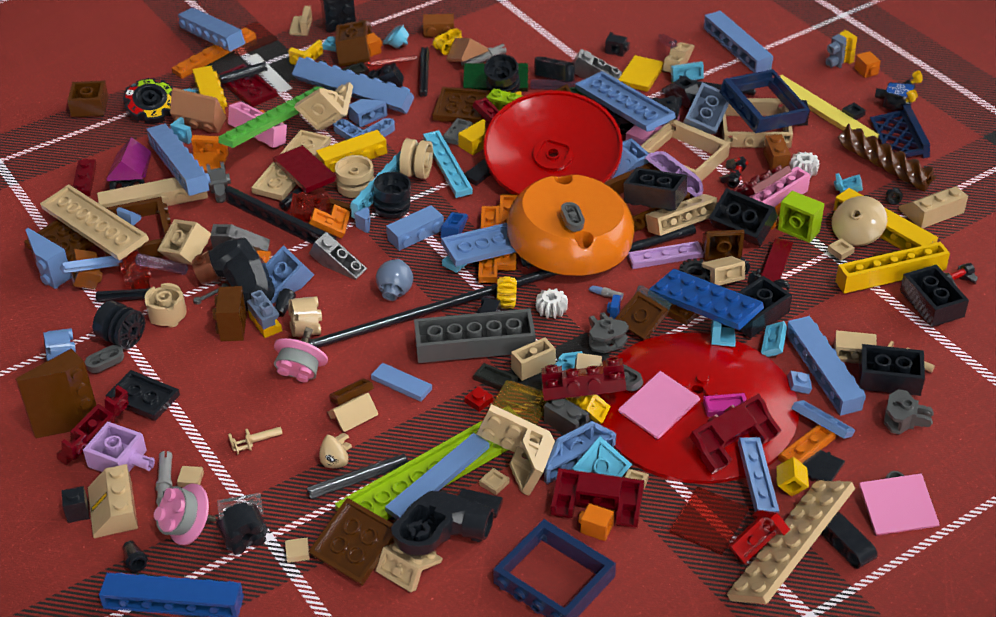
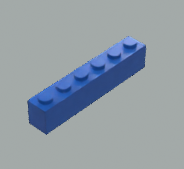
(171, 595)

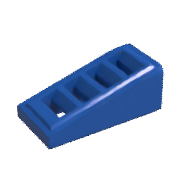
(453, 224)

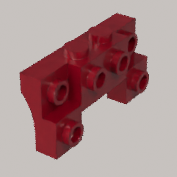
(583, 381)
(91, 425)
(729, 427)
(600, 490)

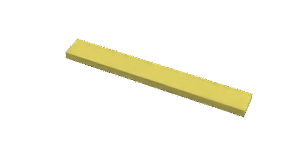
(826, 110)

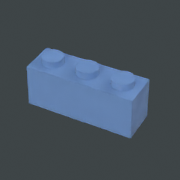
(414, 227)

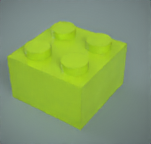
(800, 216)

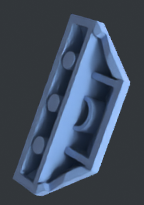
(573, 445)

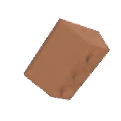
(197, 110)

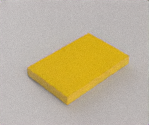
(641, 73)

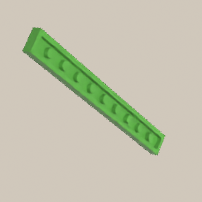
(262, 122)

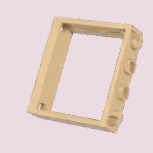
(766, 107)
(692, 137)

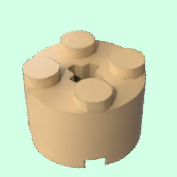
(165, 305)
(303, 315)

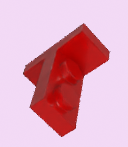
(758, 534)

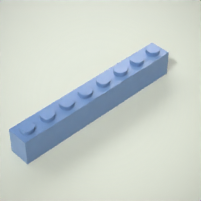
(363, 87)
(178, 159)

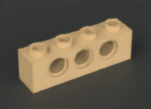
(687, 213)

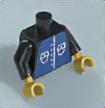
(899, 93)

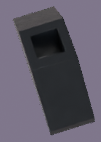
(682, 88)

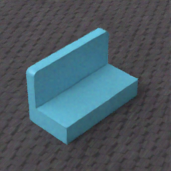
(722, 335)

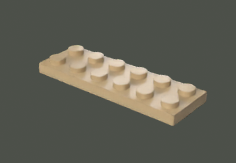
(274, 181)

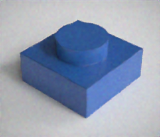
(614, 306)

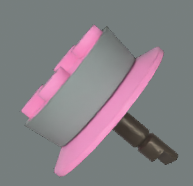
(298, 357)
(183, 513)

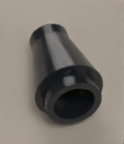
(283, 301)
(134, 557)

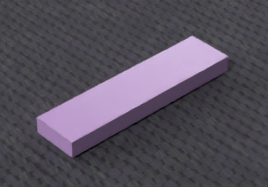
(665, 255)

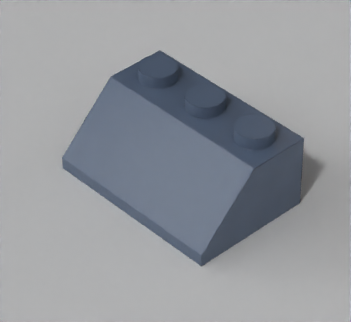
(707, 109)

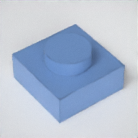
(799, 382)

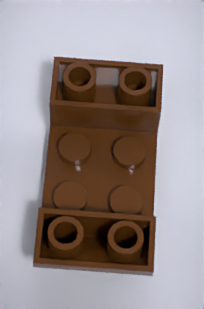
(352, 42)

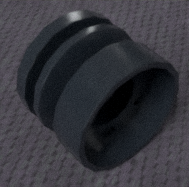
(502, 73)
(392, 194)
(118, 324)

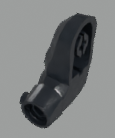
(436, 518)

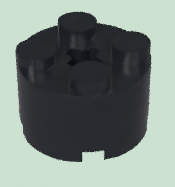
(242, 527)

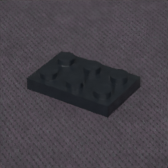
(146, 394)

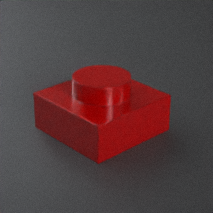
(478, 399)

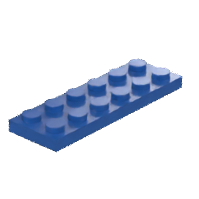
(707, 299)

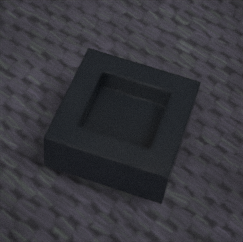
(854, 111)

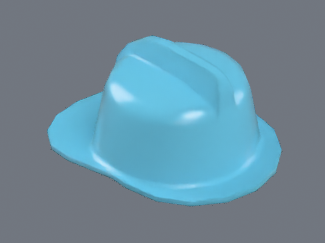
(397, 37)

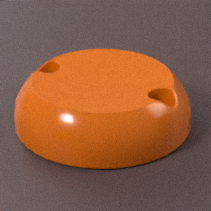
(544, 241)

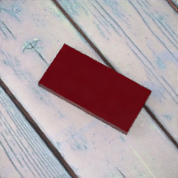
(250, 89)
(304, 169)

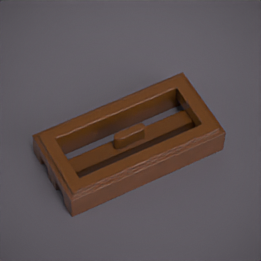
(351, 391)

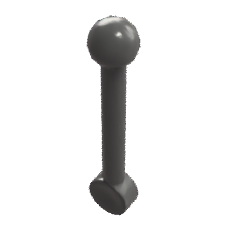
(197, 300)

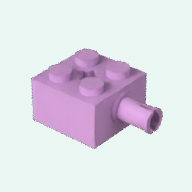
(116, 447)

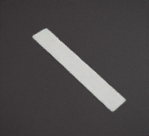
(271, 75)

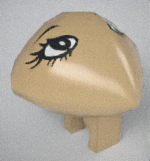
(333, 453)

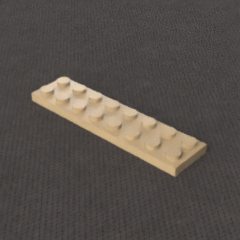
(94, 222)
(785, 551)

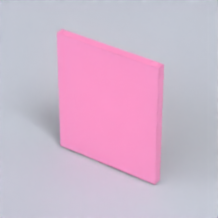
(659, 404)
(898, 504)

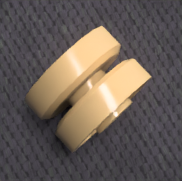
(416, 158)
(353, 175)

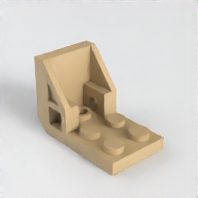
(325, 106)
(524, 440)

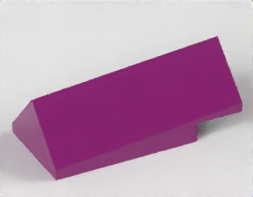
(130, 162)

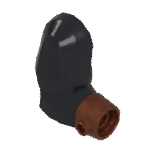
(238, 264)

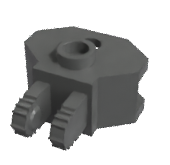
(219, 181)
(607, 332)
(905, 413)

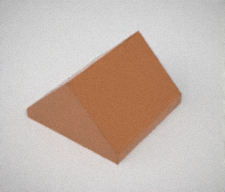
(465, 49)

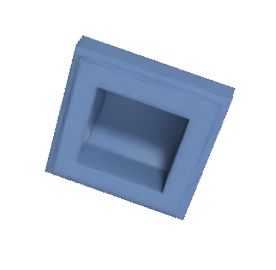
(128, 216)
(362, 219)

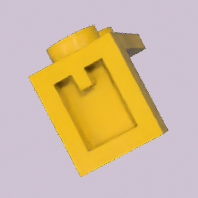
(593, 405)

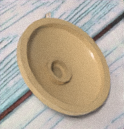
(860, 229)

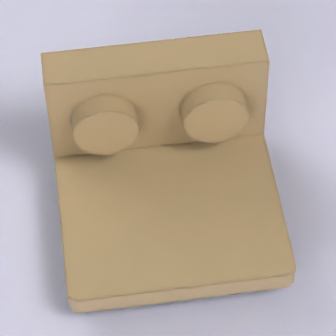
(403, 568)

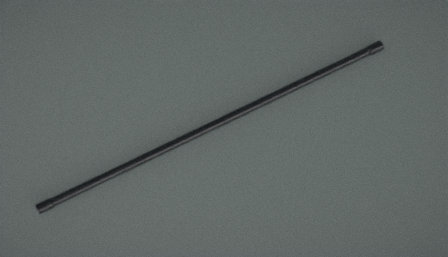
(474, 295)

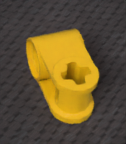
(445, 41)

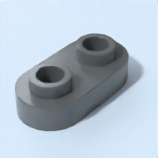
(572, 216)
(104, 359)
(633, 379)

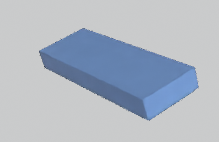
(401, 382)
(823, 419)

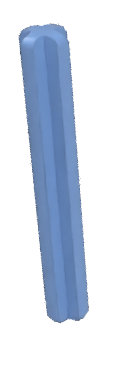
(89, 264)

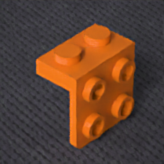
(209, 151)

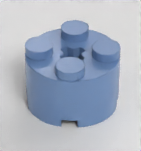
(58, 342)

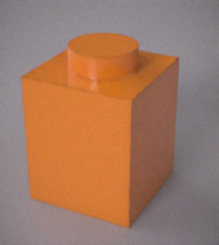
(374, 44)
(867, 64)
(596, 522)

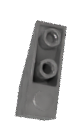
(589, 65)
(224, 232)
(336, 257)

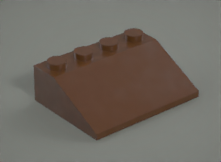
(56, 394)

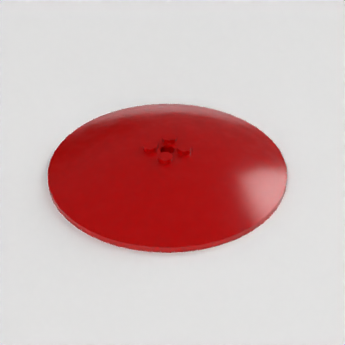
(706, 369)

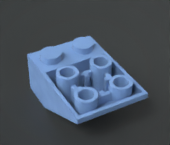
(632, 156)

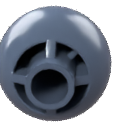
(394, 279)

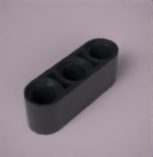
(554, 69)
(849, 541)

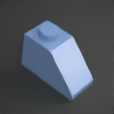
(367, 111)

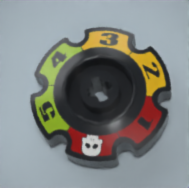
(148, 101)

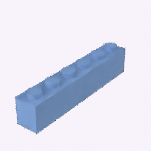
(211, 29)
(738, 42)
(825, 365)

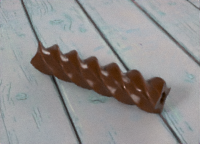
(884, 157)

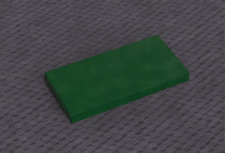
(475, 77)

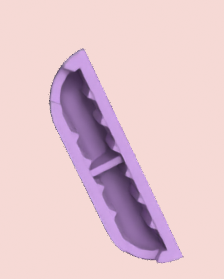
(667, 163)

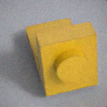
(312, 52)

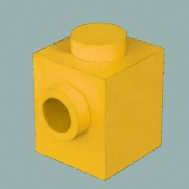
(792, 476)

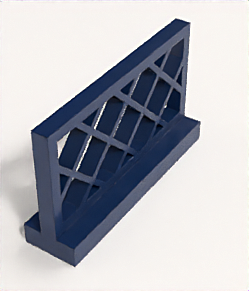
(913, 130)

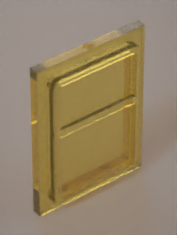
(521, 401)

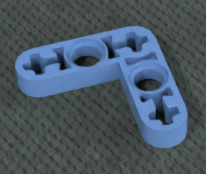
(344, 127)

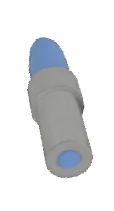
(606, 292)

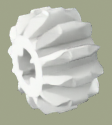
(805, 161)
(551, 303)

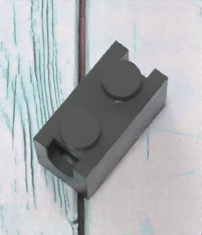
(564, 415)

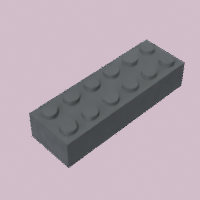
(473, 335)

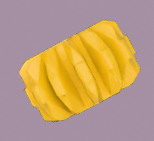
(506, 292)

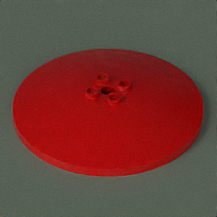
(548, 123)

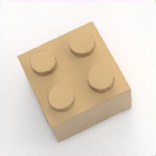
(184, 241)

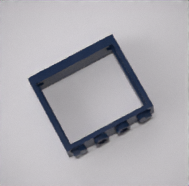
(731, 91)
(569, 546)

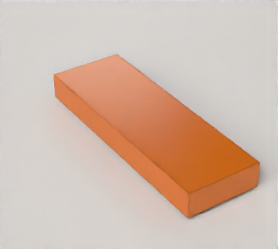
(808, 444)

